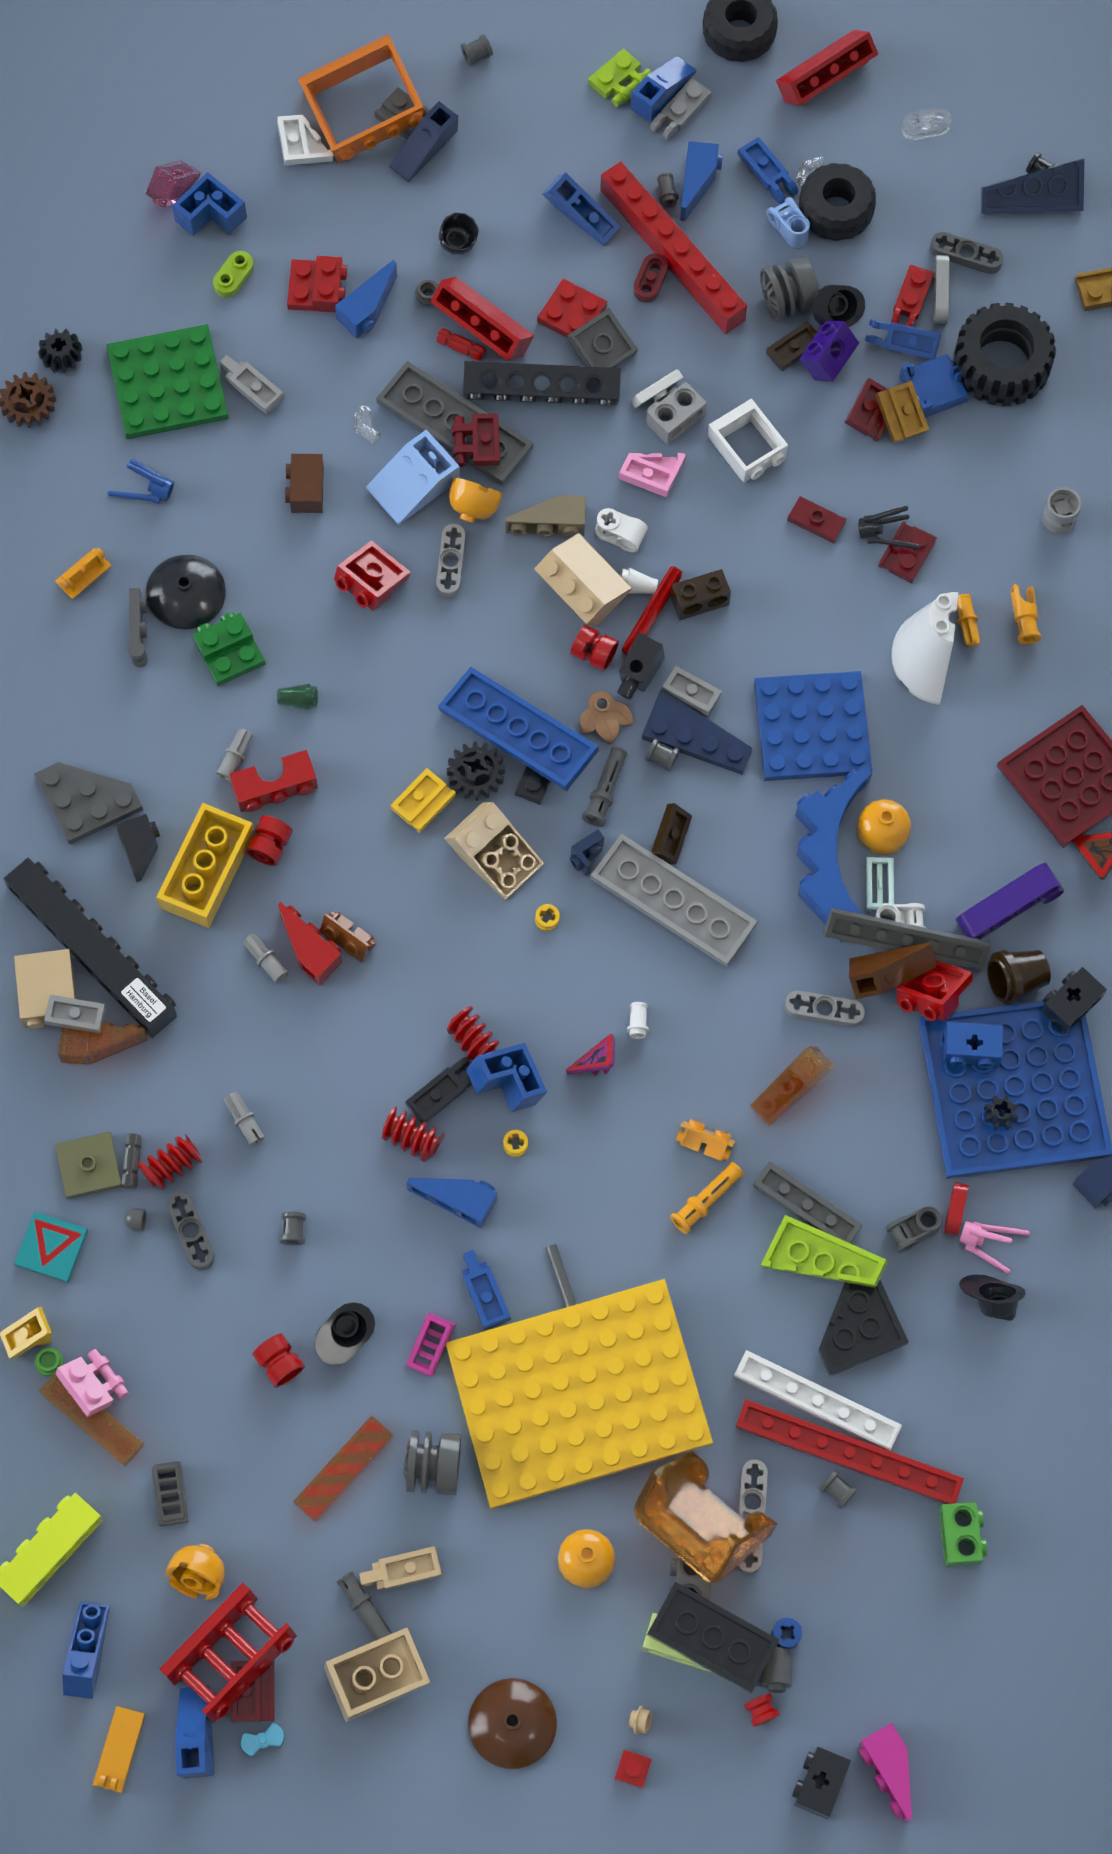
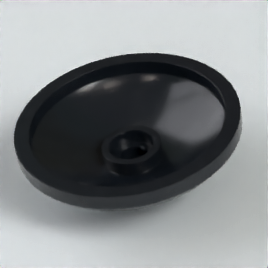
(188, 605)

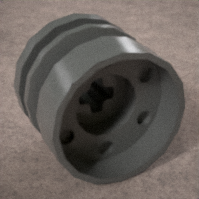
(789, 288)
(433, 1462)

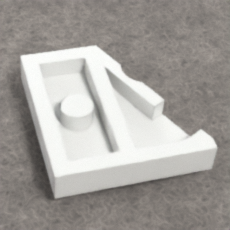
(300, 142)

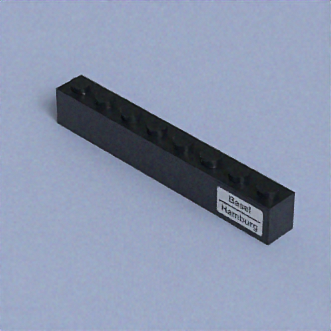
(90, 947)

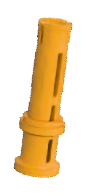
(695, 1204)

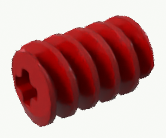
(470, 1034)
(411, 1136)
(170, 1162)

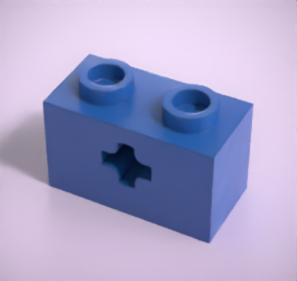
(986, 1038)

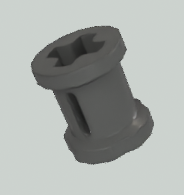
(476, 49)
(662, 754)
(293, 1228)
(838, 1489)

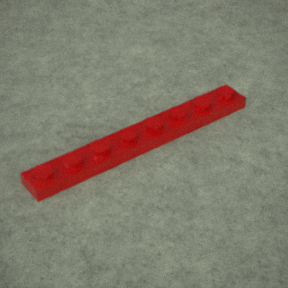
(849, 1452)

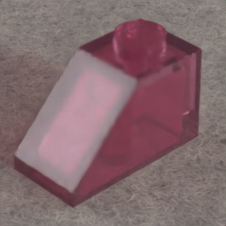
(171, 182)

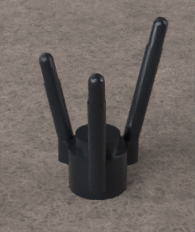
(872, 526)

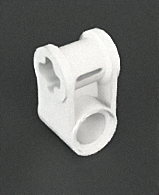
(622, 530)
(904, 913)

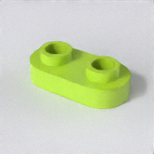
(234, 272)

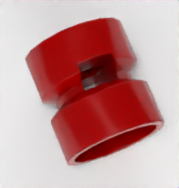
(601, 654)
(268, 843)
(276, 1357)

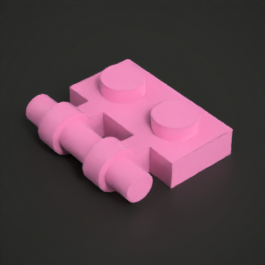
(85, 1386)

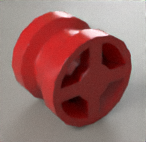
(762, 1710)

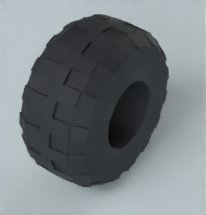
(736, 42)
(843, 182)

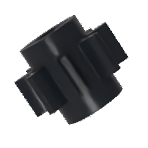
(1008, 1109)

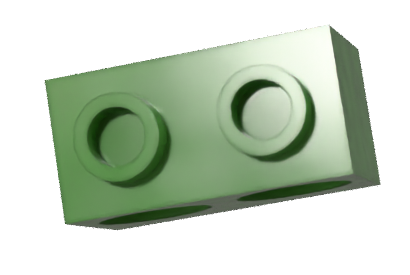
(954, 1534)

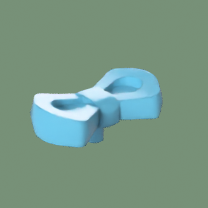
(253, 1743)

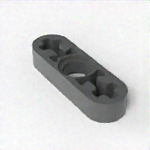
(971, 262)
(176, 1215)

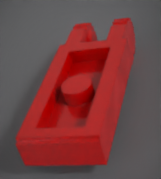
(912, 294)

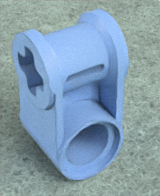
(788, 219)

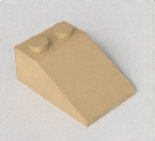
(376, 1674)

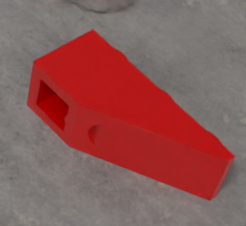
(312, 952)

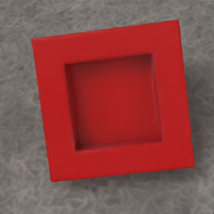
(633, 1769)

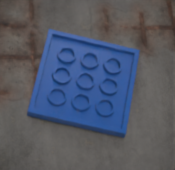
(812, 725)

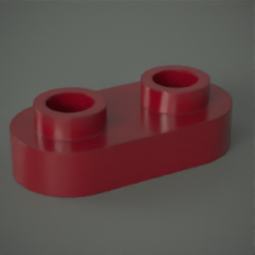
(649, 279)

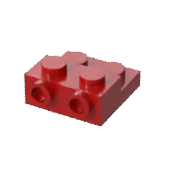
(316, 284)
(370, 575)
(934, 992)

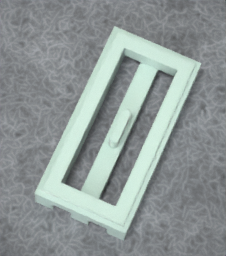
(890, 882)

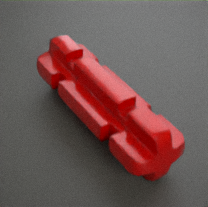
(460, 344)

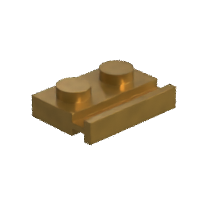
(1095, 289)
(902, 412)

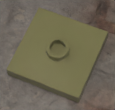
(88, 1165)

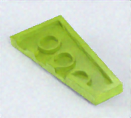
(814, 1253)

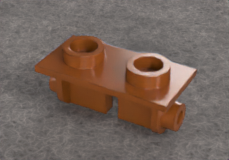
(337, 928)

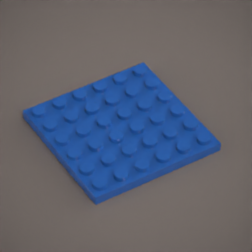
(1041, 1071)

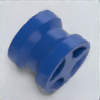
(792, 1629)

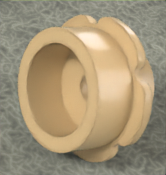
(640, 1720)

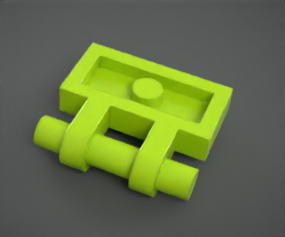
(614, 74)

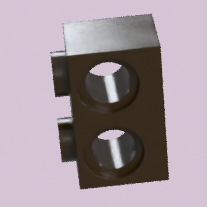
(700, 594)

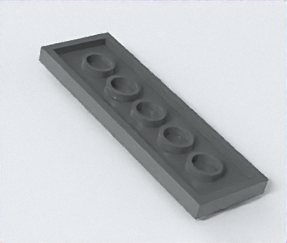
(432, 407)

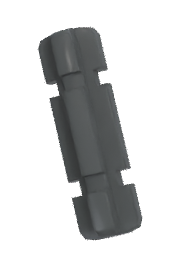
(131, 1160)

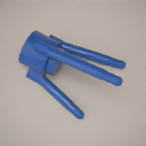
(158, 486)

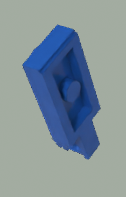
(484, 1292)

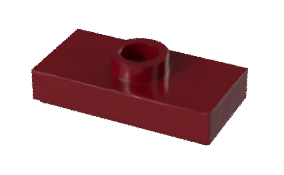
(816, 519)

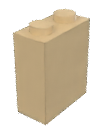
(38, 978)

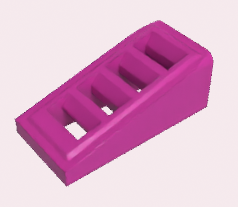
(421, 1340)

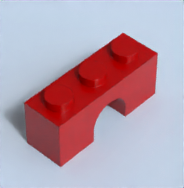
(255, 792)

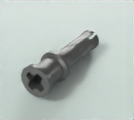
(602, 796)

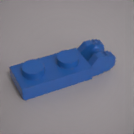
(767, 169)
(906, 339)

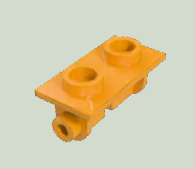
(83, 573)
(696, 1134)

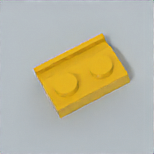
(423, 800)

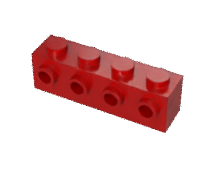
(827, 67)
(482, 318)

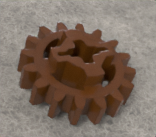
(35, 391)

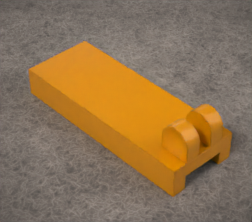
(119, 1749)

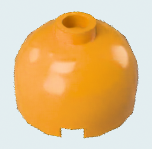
(473, 500)
(883, 826)
(586, 1558)
(196, 1571)

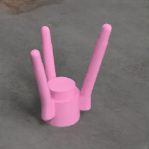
(975, 1233)

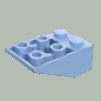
(414, 477)

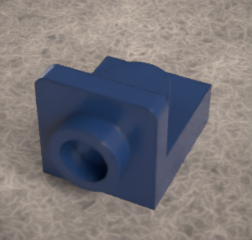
(587, 847)

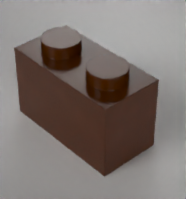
(306, 483)

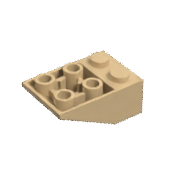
(494, 849)

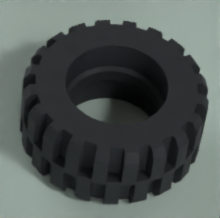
(1008, 325)

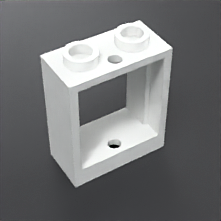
(733, 421)

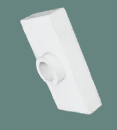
(656, 390)

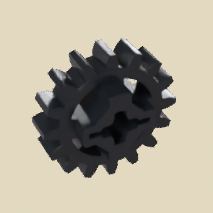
(467, 765)

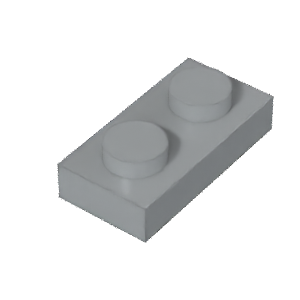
(692, 690)
(75, 1014)

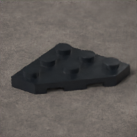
(860, 1328)

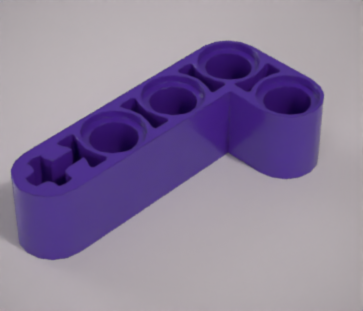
(1010, 901)

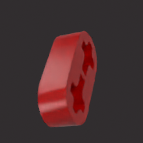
(956, 1209)

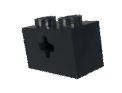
(1067, 1014)
(833, 1769)

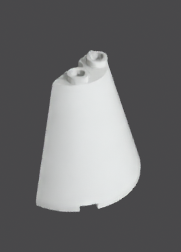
(924, 648)

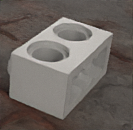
(681, 416)

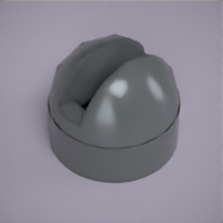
(136, 1219)

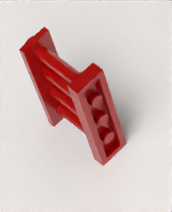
(201, 1643)

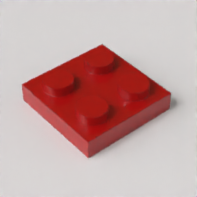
(570, 308)

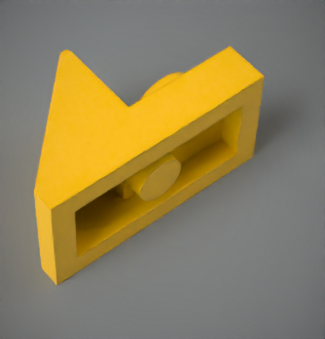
(26, 1333)

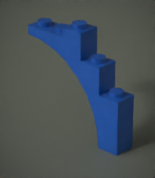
(819, 851)

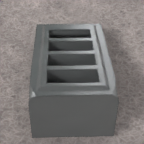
(159, 1494)

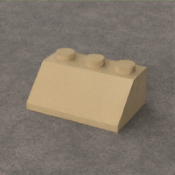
(583, 579)

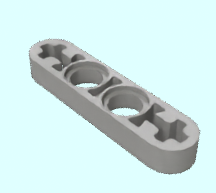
(744, 1512)

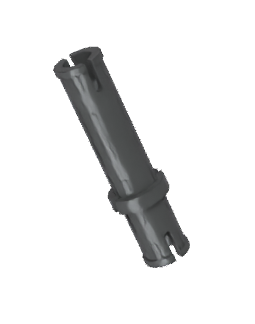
(362, 1604)

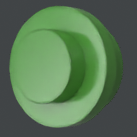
(48, 1361)

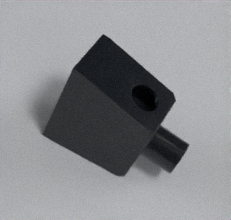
(644, 656)

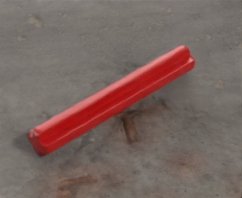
(654, 607)

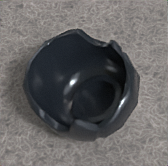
(458, 233)

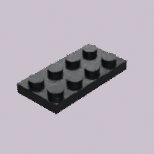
(713, 1637)

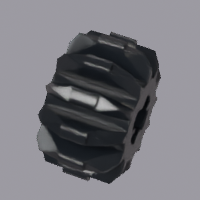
(56, 359)

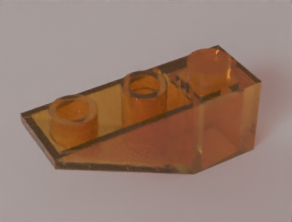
(90, 1047)
(792, 1084)

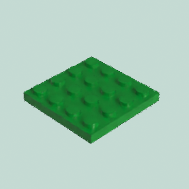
(167, 381)

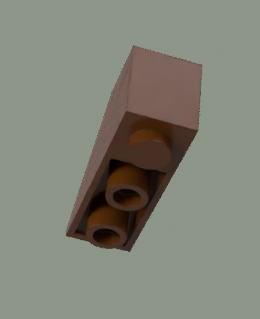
(886, 970)

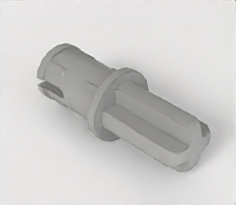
(234, 754)
(265, 958)
(243, 1118)

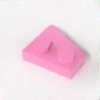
(652, 471)

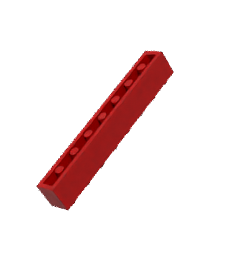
(669, 240)

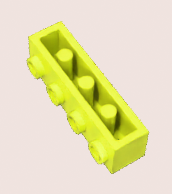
(49, 1549)

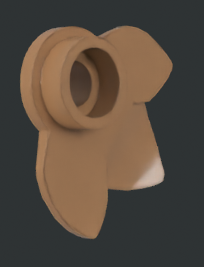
(605, 720)

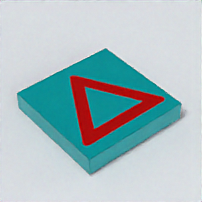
(51, 1247)

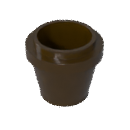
(1017, 974)

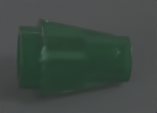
(298, 696)

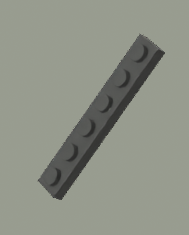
(894, 935)

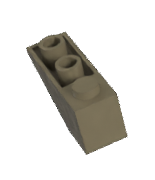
(554, 516)

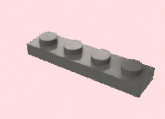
(806, 1203)

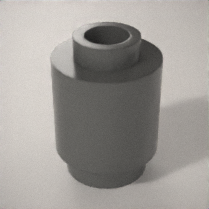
(778, 1671)

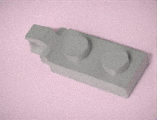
(252, 384)

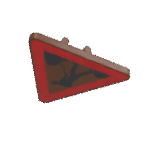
(1097, 852)

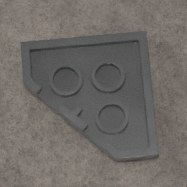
(85, 800)

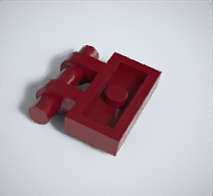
(485, 440)

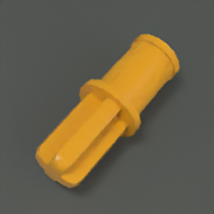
(967, 620)

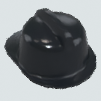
(838, 304)
(994, 1296)
(344, 1333)

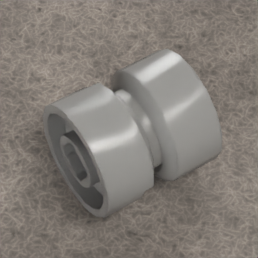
(1061, 510)

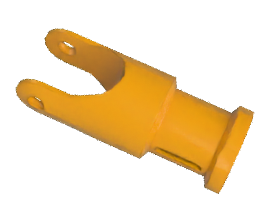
(1025, 615)

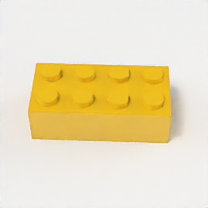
(205, 865)

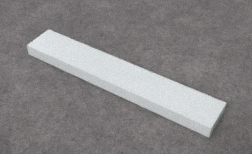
(817, 1401)

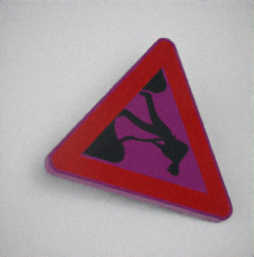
(598, 1058)

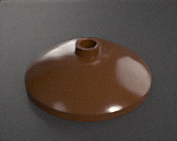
(508, 1745)

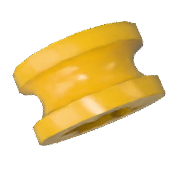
(542, 910)
(522, 1139)

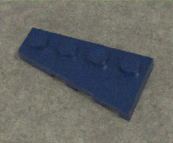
(1041, 191)
(694, 735)

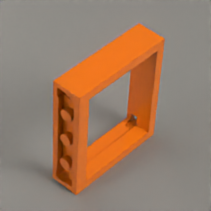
(348, 67)

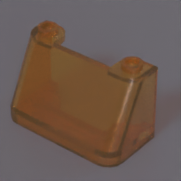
(696, 1522)

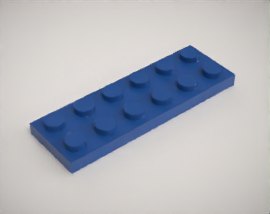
(518, 728)

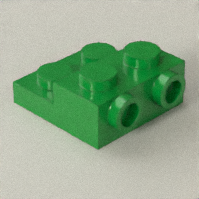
(228, 648)

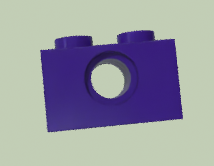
(829, 350)

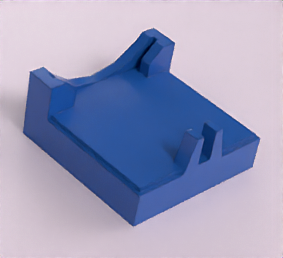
(936, 384)

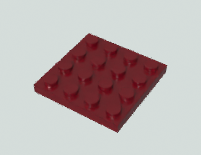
(1065, 775)

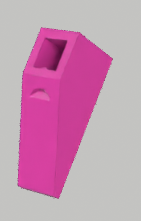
(890, 1762)

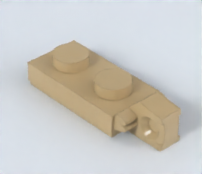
(403, 1569)

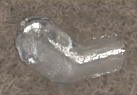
(808, 167)

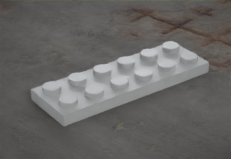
(673, 900)

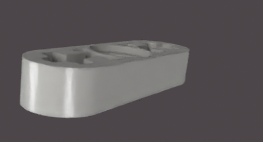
(941, 290)
(455, 571)
(845, 1004)

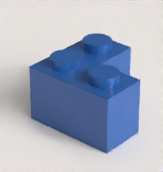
(209, 201)
(511, 1071)

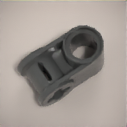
(909, 1230)

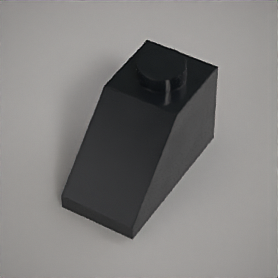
(139, 843)

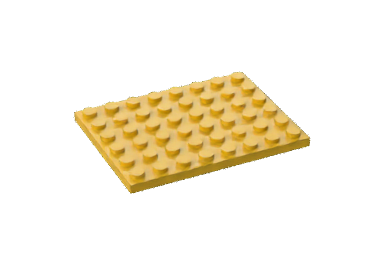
(578, 1394)

